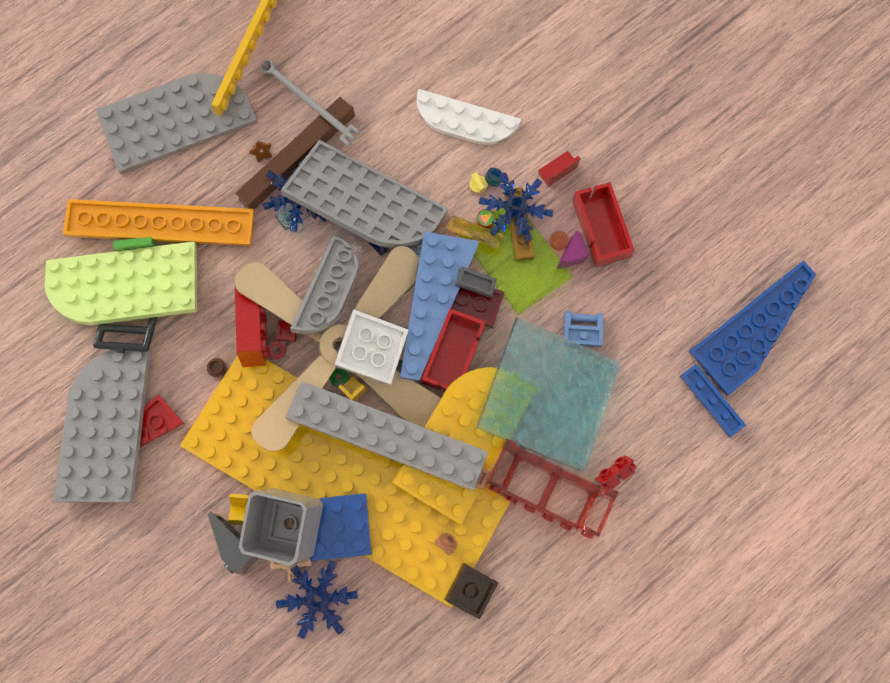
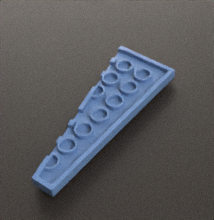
(433, 296)

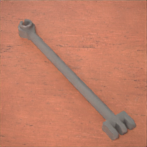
(346, 132)

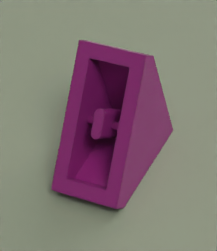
(574, 253)

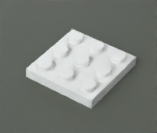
(371, 347)

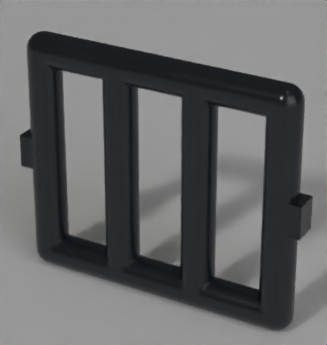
(122, 347)

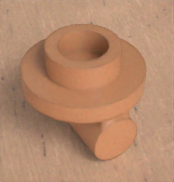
(446, 543)

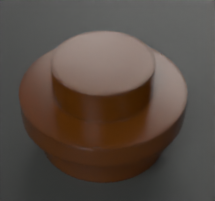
(216, 367)

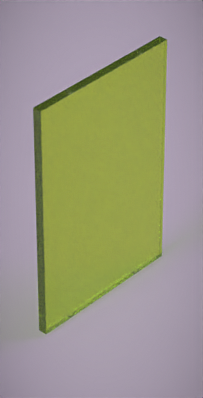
(525, 279)

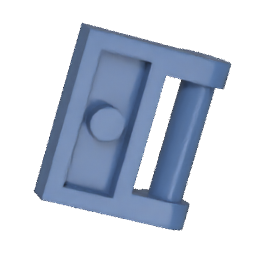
(584, 335)

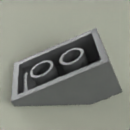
(228, 543)

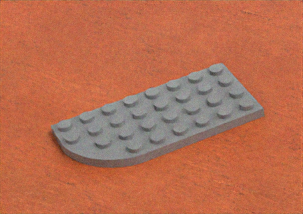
(170, 120)
(362, 198)
(103, 430)

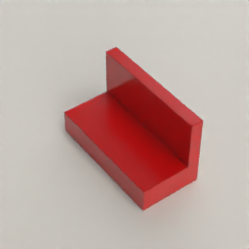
(558, 168)

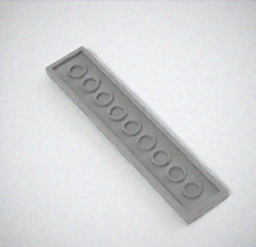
(387, 435)

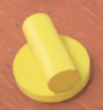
(478, 183)

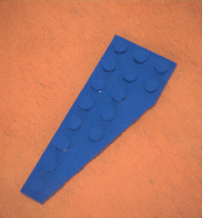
(744, 341)

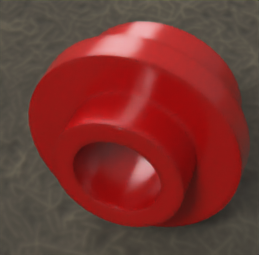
(282, 347)

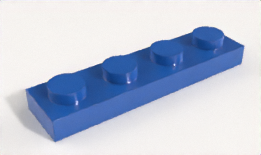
(712, 400)

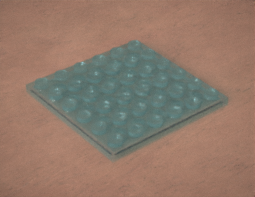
(549, 395)

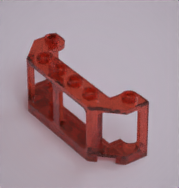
(556, 473)

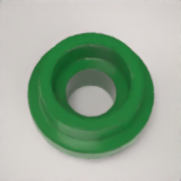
(342, 381)

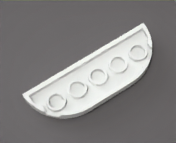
(464, 119)

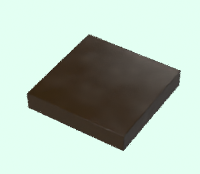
(471, 591)

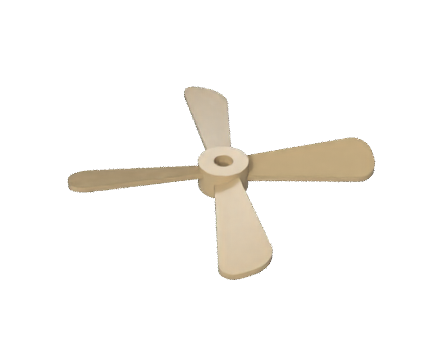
(392, 280)

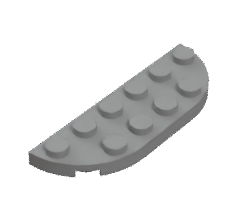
(328, 289)

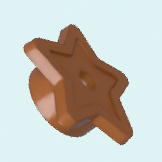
(261, 146)

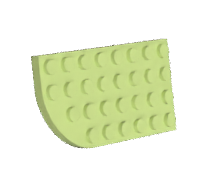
(124, 284)

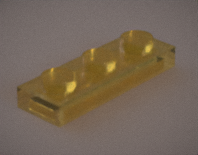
(475, 232)

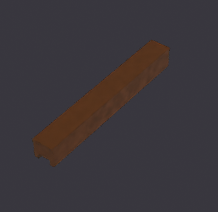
(260, 186)

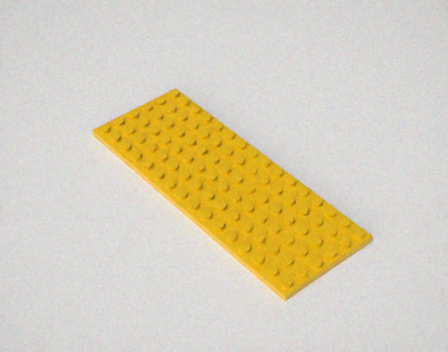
(325, 467)

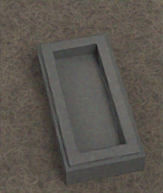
(476, 282)

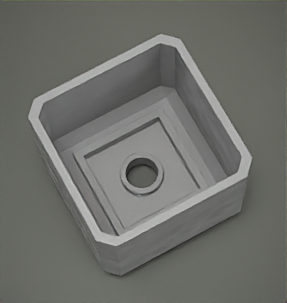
(266, 528)

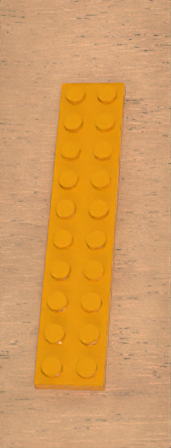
(159, 221)

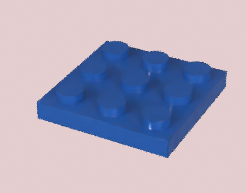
(343, 528)

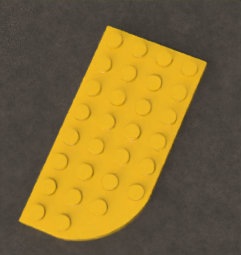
(456, 418)

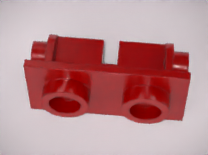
(622, 466)

